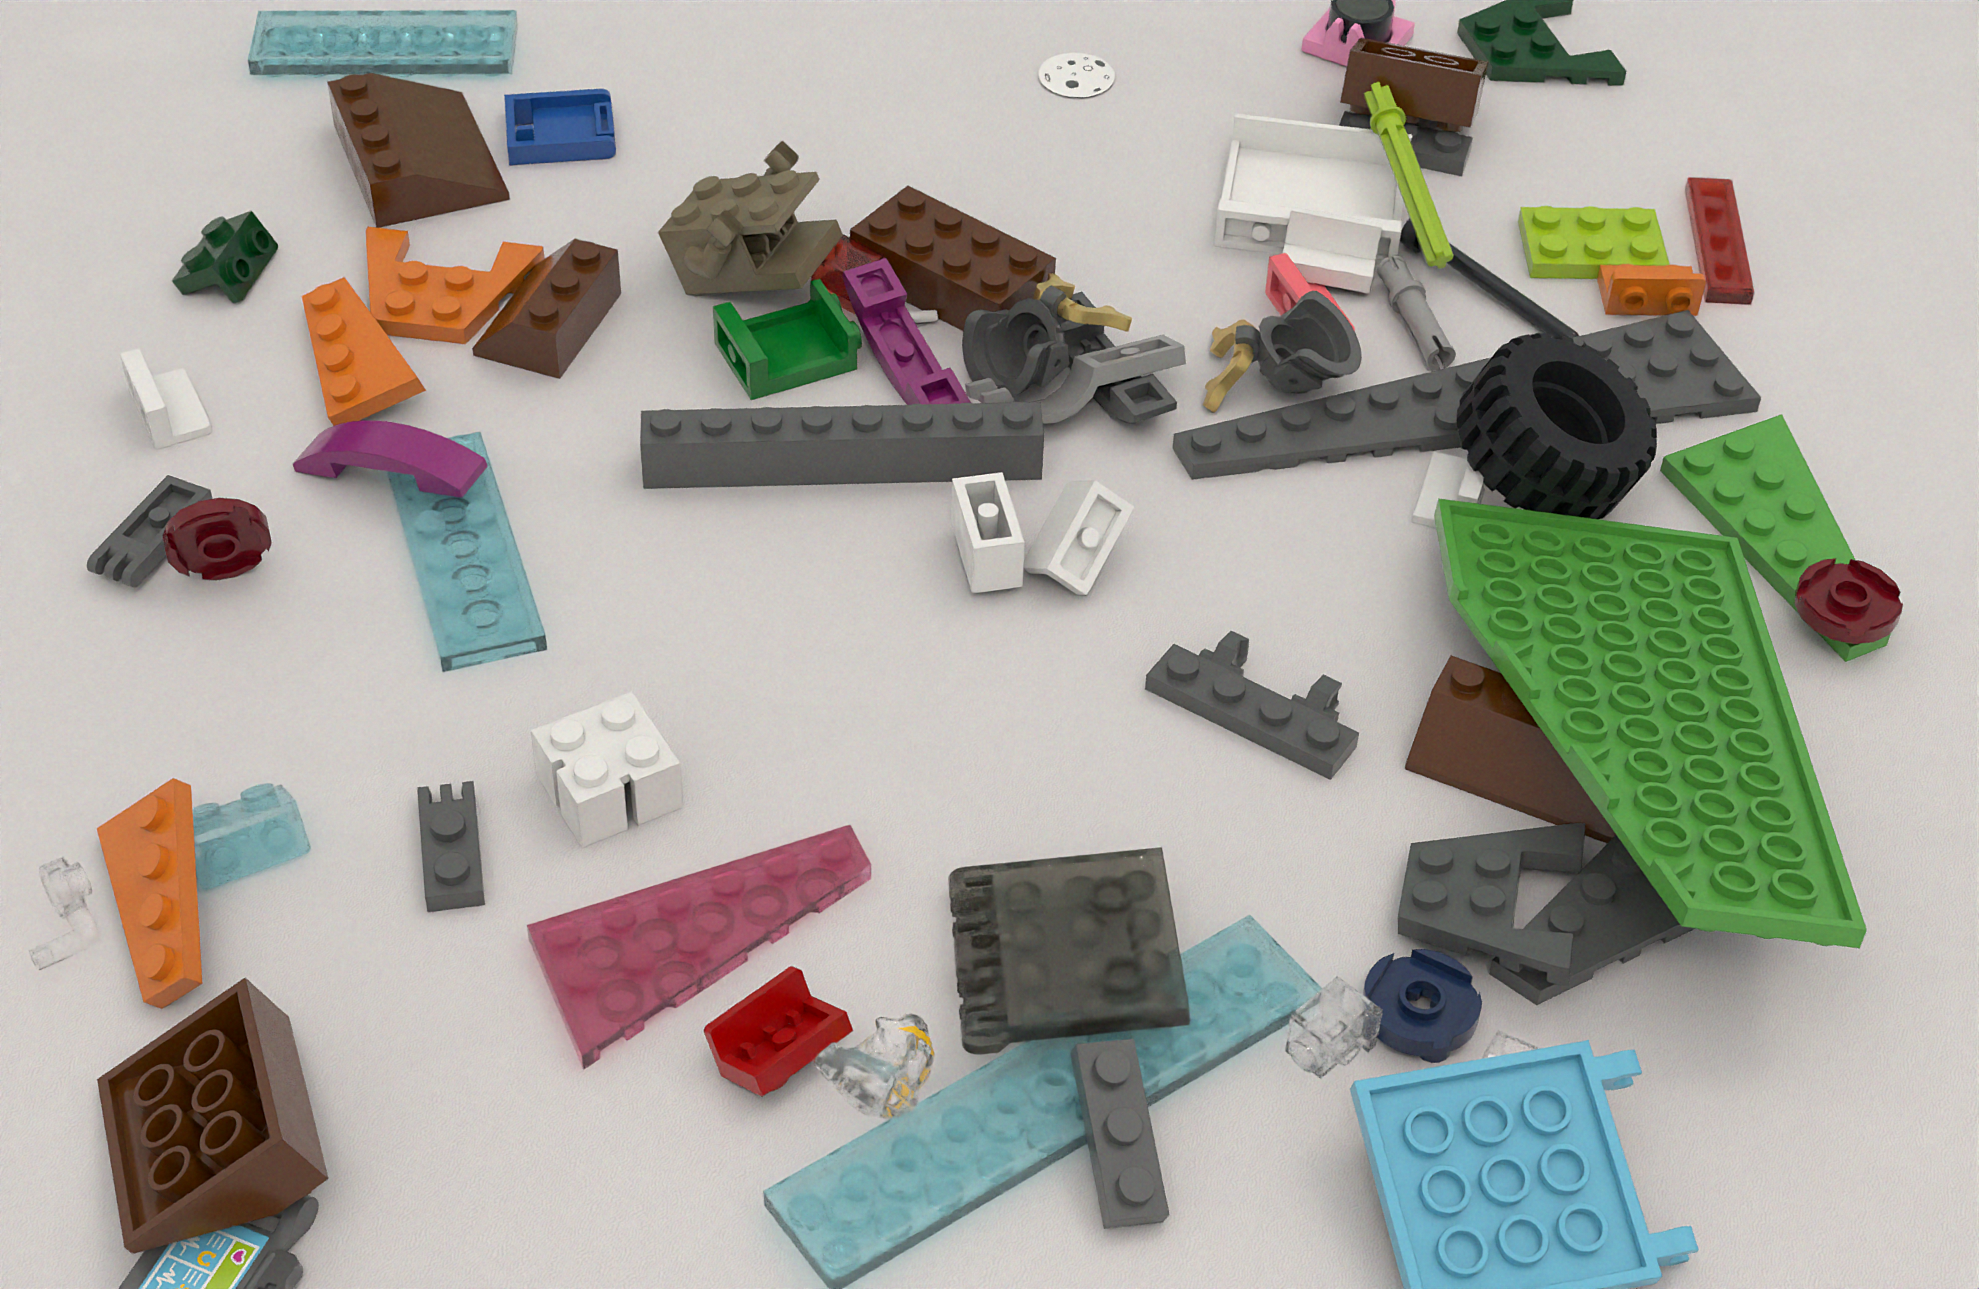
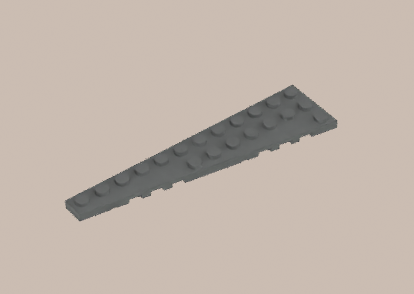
(1665, 356)

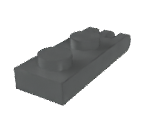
(138, 541)
(450, 849)

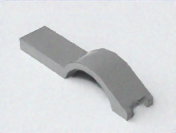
(1090, 372)

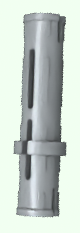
(1409, 299)

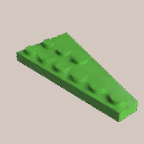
(1764, 494)

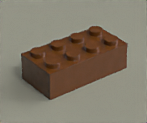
(951, 258)

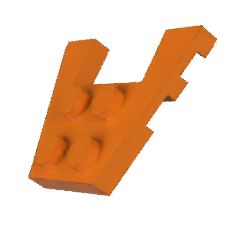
(438, 300)

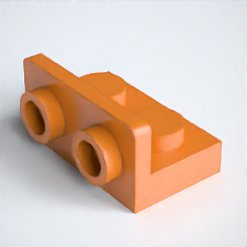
(1650, 289)

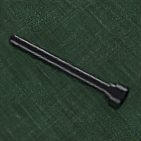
(1496, 287)

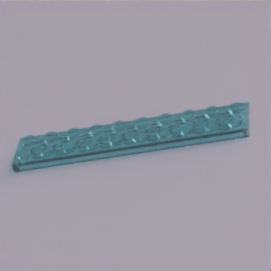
(1020, 1115)

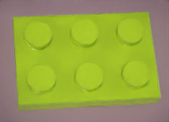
(1579, 240)

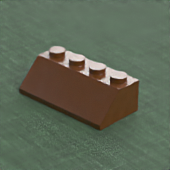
(1491, 746)

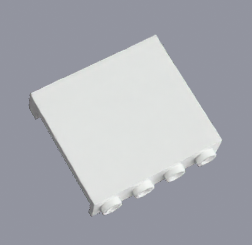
(1305, 167)

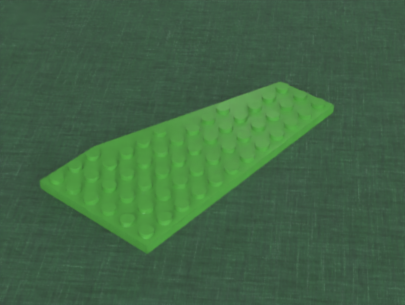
(1664, 705)

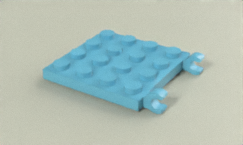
(1511, 1174)

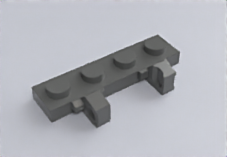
(1217, 691)

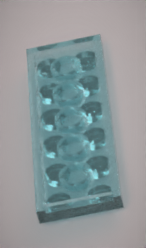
(383, 42)
(468, 569)

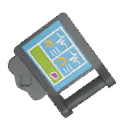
(229, 1257)

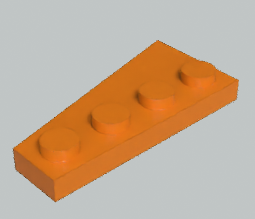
(354, 355)
(155, 889)

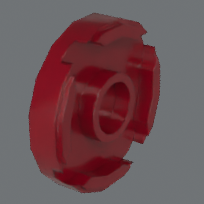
(217, 538)
(1848, 601)

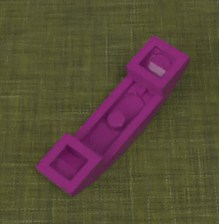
(895, 338)
(434, 460)

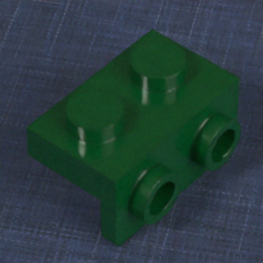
(227, 255)

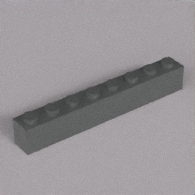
(840, 444)

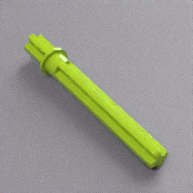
(1389, 123)

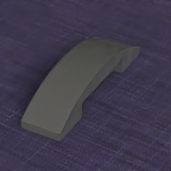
(1126, 399)

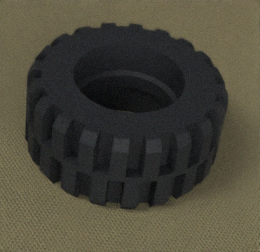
(1556, 427)

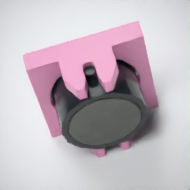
(1351, 20)

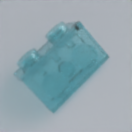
(247, 834)

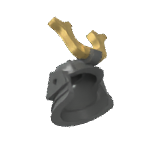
(1027, 341)
(1292, 350)

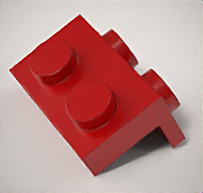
(774, 1033)

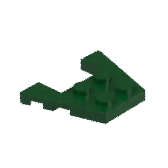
(1526, 50)

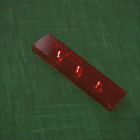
(1719, 240)

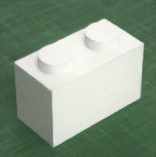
(987, 532)

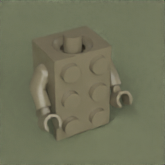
(745, 231)

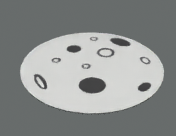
(1076, 75)

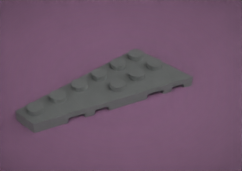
(1611, 919)

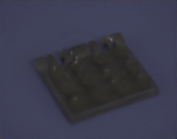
(1065, 948)

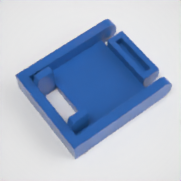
(565, 124)

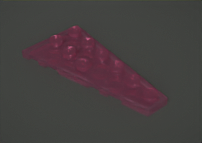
(672, 940)

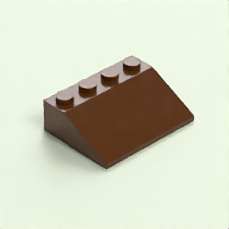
(412, 148)
(210, 1123)

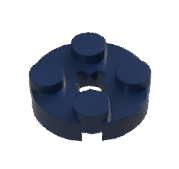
(1419, 1031)

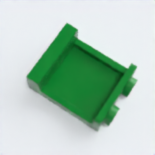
(788, 344)

